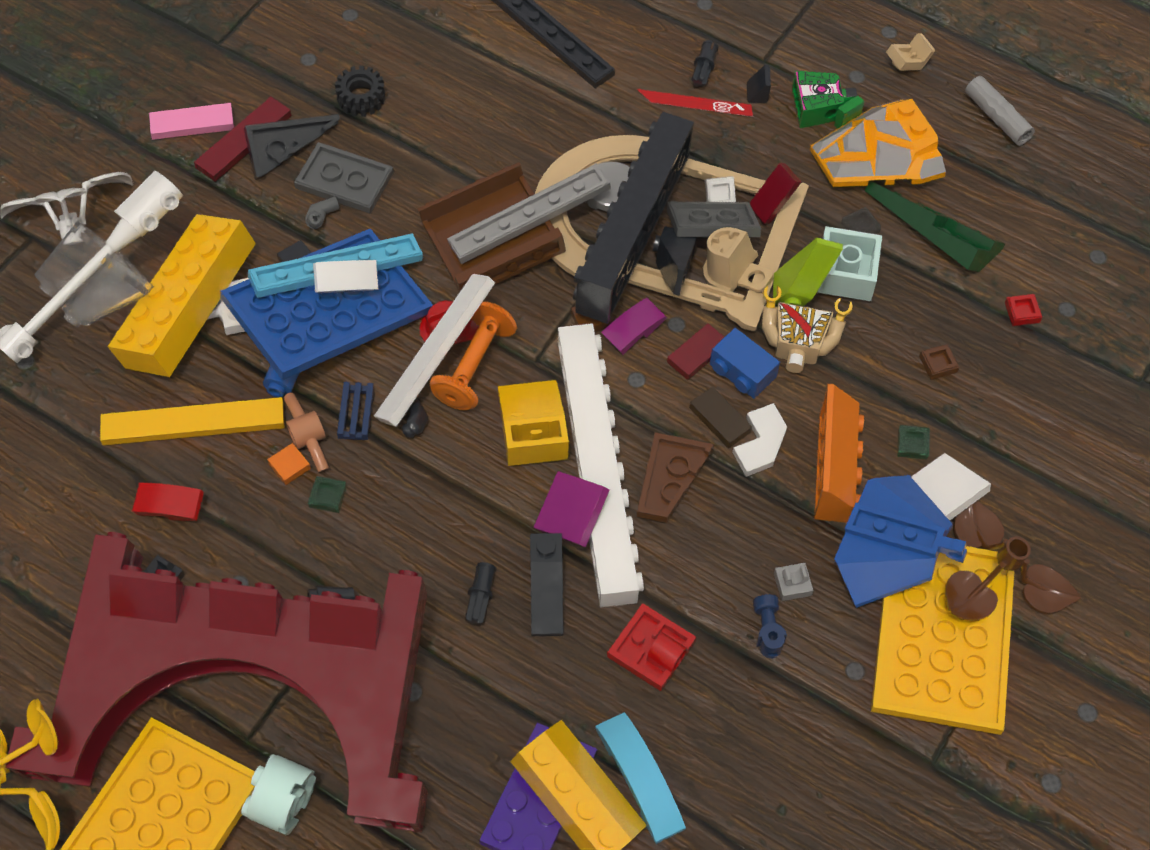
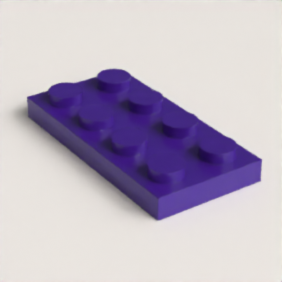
(521, 817)

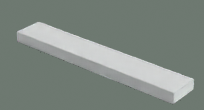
(434, 349)

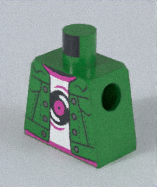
(818, 97)

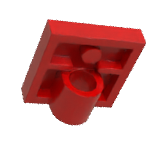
(651, 647)

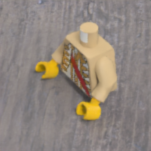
(801, 332)

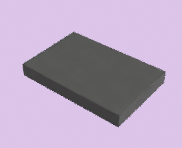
(347, 176)
(704, 218)

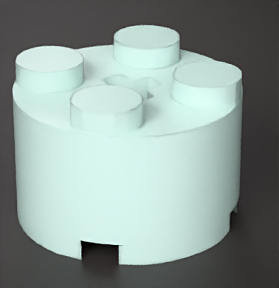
(279, 794)

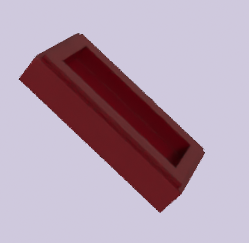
(775, 193)
(695, 352)

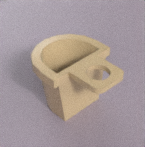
(731, 261)

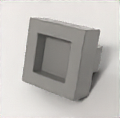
(793, 581)

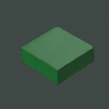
(849, 111)

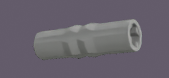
(999, 110)

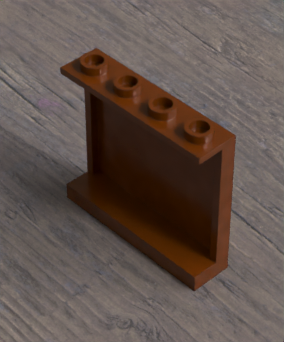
(476, 203)

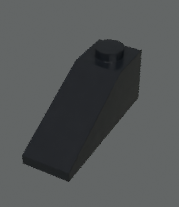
(674, 257)
(546, 584)

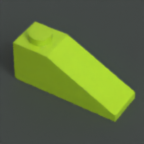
(805, 272)

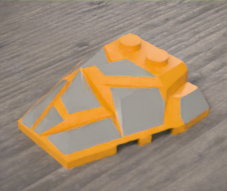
(881, 145)

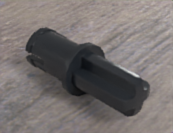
(704, 63)
(480, 593)

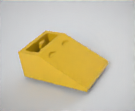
(533, 423)

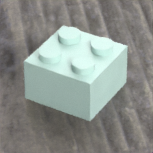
(856, 266)

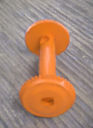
(454, 390)

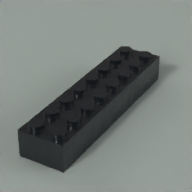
(632, 217)

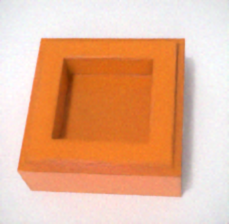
(289, 464)

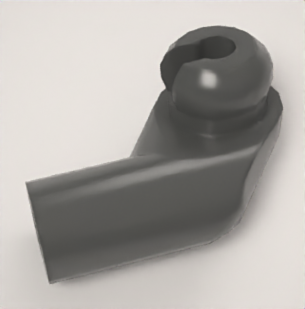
(318, 211)

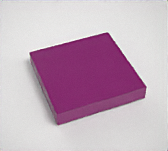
(571, 508)

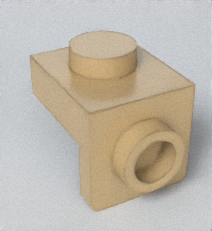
(912, 55)

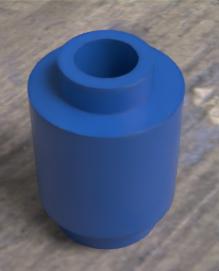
(276, 386)

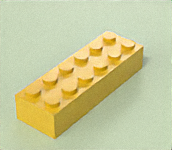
(182, 295)

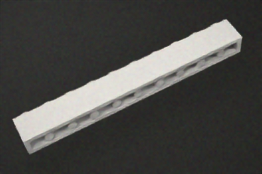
(596, 462)

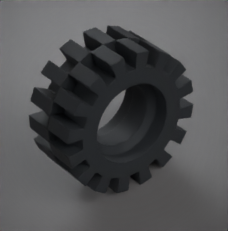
(360, 102)

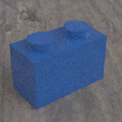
(744, 363)

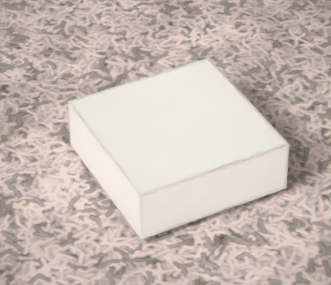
(720, 189)

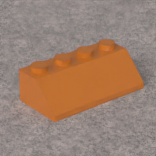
(838, 456)

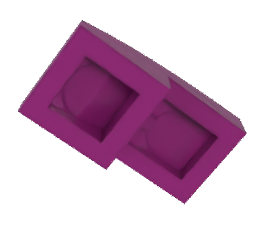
(633, 324)

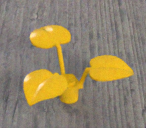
(40, 804)

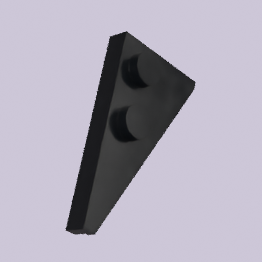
(277, 141)

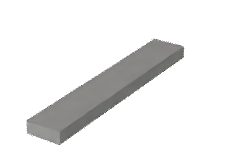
(529, 213)

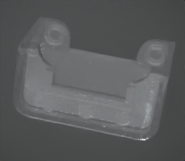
(105, 292)

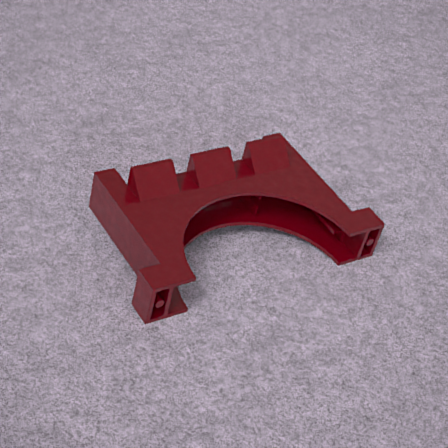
(152, 631)

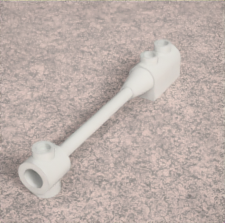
(138, 216)

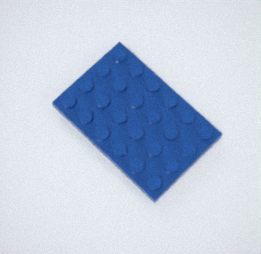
(310, 327)

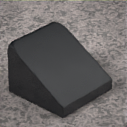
(759, 86)

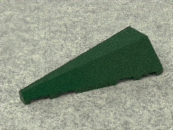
(960, 242)

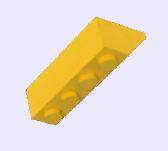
(577, 791)

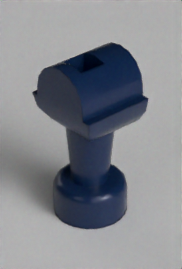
(772, 635)

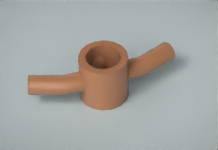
(306, 431)

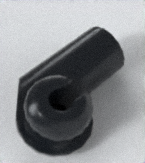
(417, 420)

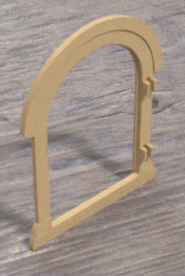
(625, 149)

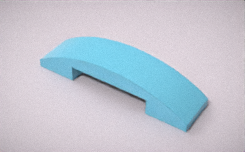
(642, 777)

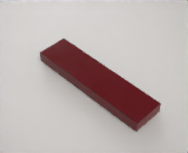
(233, 145)

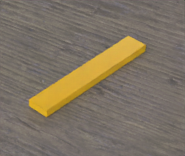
(192, 421)

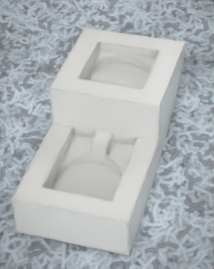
(345, 276)

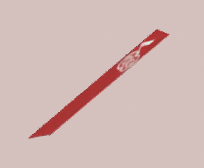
(697, 103)

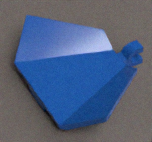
(893, 540)

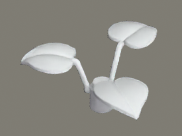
(68, 219)

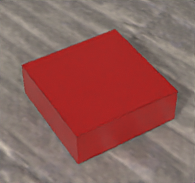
(1023, 310)

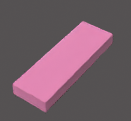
(191, 121)

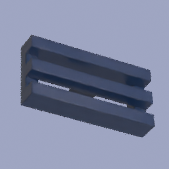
(357, 389)

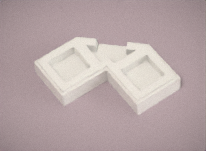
(761, 452)

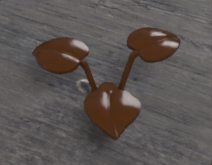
(972, 599)

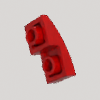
(168, 500)

